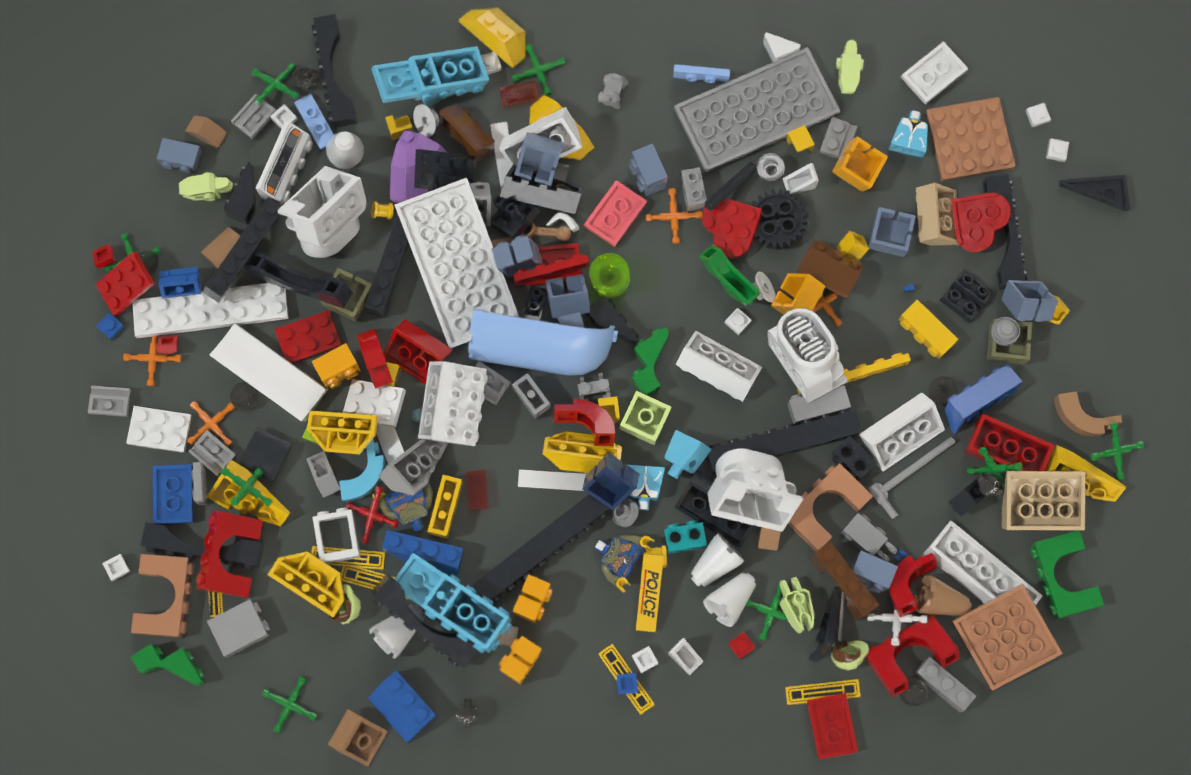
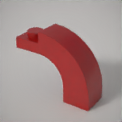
(374, 358)
(589, 415)
(904, 576)

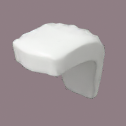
(562, 216)

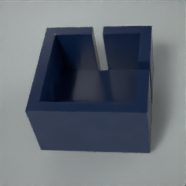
(611, 481)

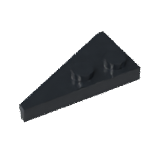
(1106, 189)
(828, 627)

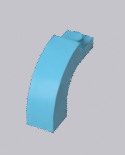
(366, 483)

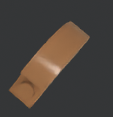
(1076, 419)

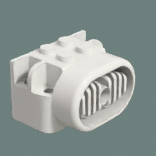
(326, 212)
(807, 353)
(753, 490)

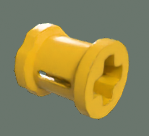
(382, 210)

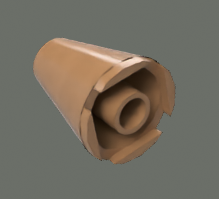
(940, 598)

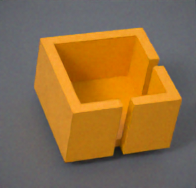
(859, 168)
(804, 290)
(336, 366)
(531, 602)
(520, 660)

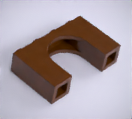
(858, 597)

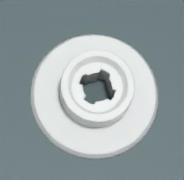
(425, 120)
(764, 287)

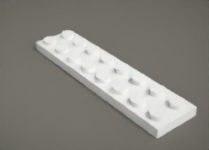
(200, 312)

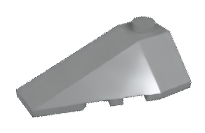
(414, 467)

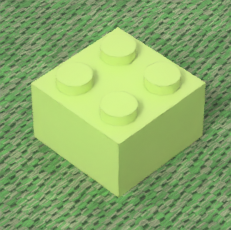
(645, 418)

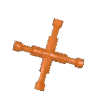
(674, 216)
(824, 302)
(152, 358)
(211, 423)

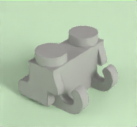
(613, 85)
(593, 387)

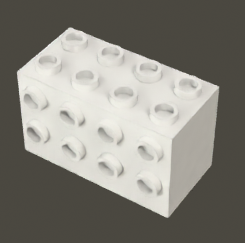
(452, 403)

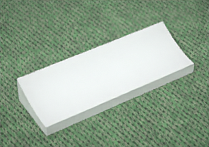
(269, 372)
(974, 565)

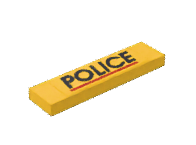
(649, 592)

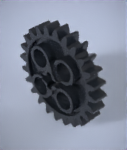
(780, 235)

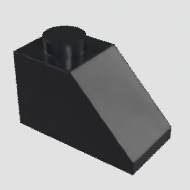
(967, 498)

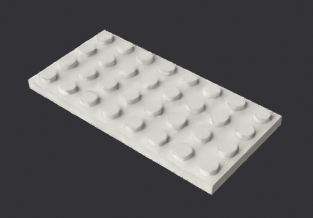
(455, 258)

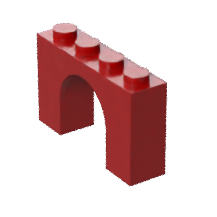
(212, 574)
(928, 635)

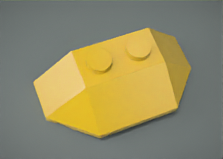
(497, 33)
(546, 106)
(342, 431)
(576, 451)
(310, 580)

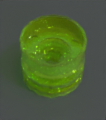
(602, 268)

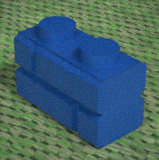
(180, 282)

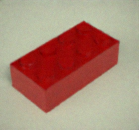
(1008, 445)

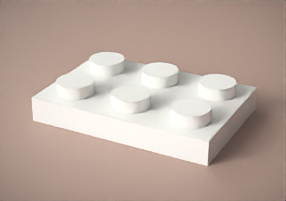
(934, 72)
(381, 402)
(159, 429)

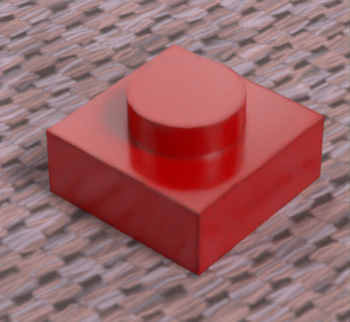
(103, 256)
(167, 344)
(741, 645)

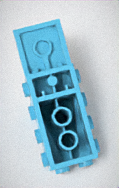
(432, 76)
(454, 604)

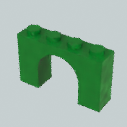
(1061, 601)

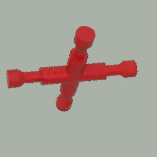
(372, 514)

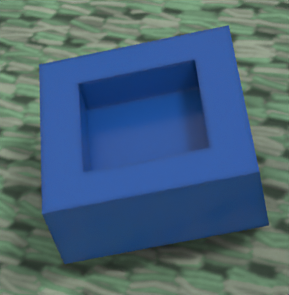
(110, 326)
(627, 683)

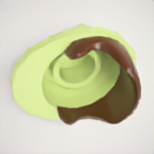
(349, 609)
(849, 654)

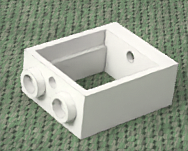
(340, 555)

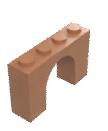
(838, 482)
(172, 621)

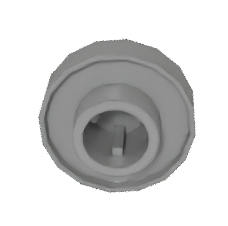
(770, 166)
(1005, 331)
(625, 513)

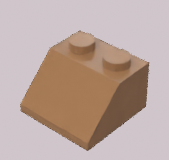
(220, 247)
(357, 738)

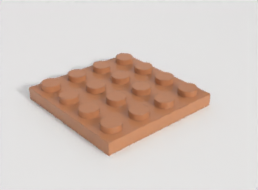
(970, 139)
(1007, 637)

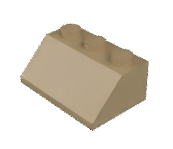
(936, 215)

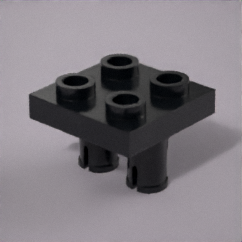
(512, 216)

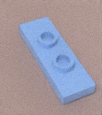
(695, 73)
(314, 120)

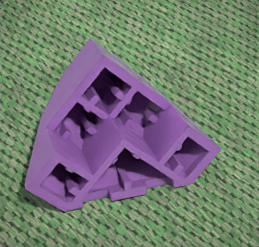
(403, 165)

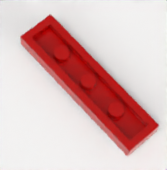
(558, 267)

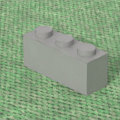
(828, 403)
(944, 684)

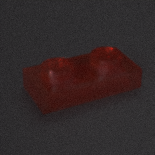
(518, 93)
(477, 490)

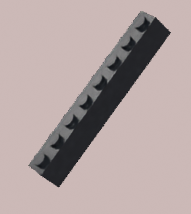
(792, 437)
(541, 547)

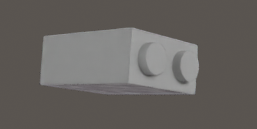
(239, 628)

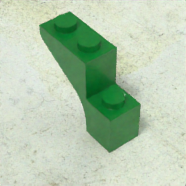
(730, 278)
(648, 353)
(178, 663)

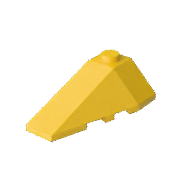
(1097, 483)
(226, 489)

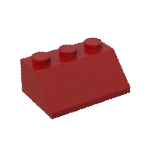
(414, 349)

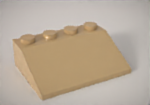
(1044, 500)

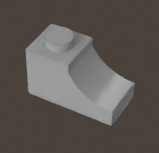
(323, 474)

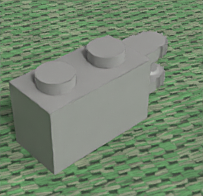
(868, 537)

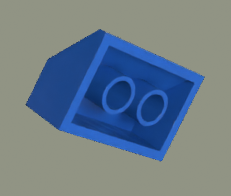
(402, 706)

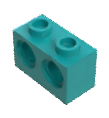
(686, 542)

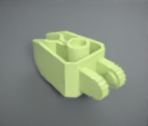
(849, 68)
(204, 187)
(797, 605)

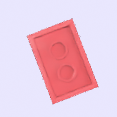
(615, 213)

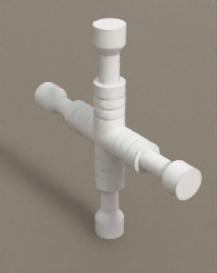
(896, 622)

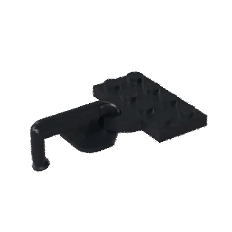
(439, 169)

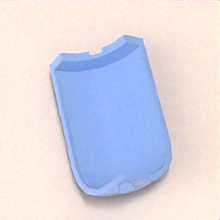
(538, 344)

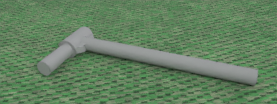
(880, 492)

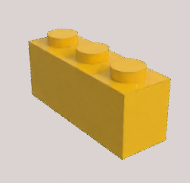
(927, 329)
(445, 506)

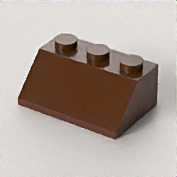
(467, 132)
(831, 268)

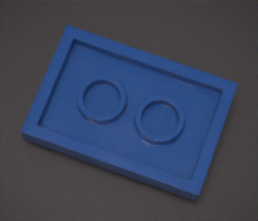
(172, 494)

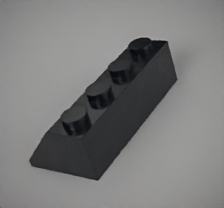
(696, 505)

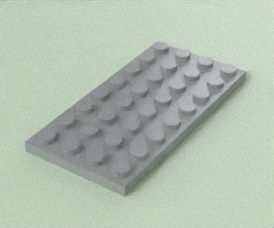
(756, 109)

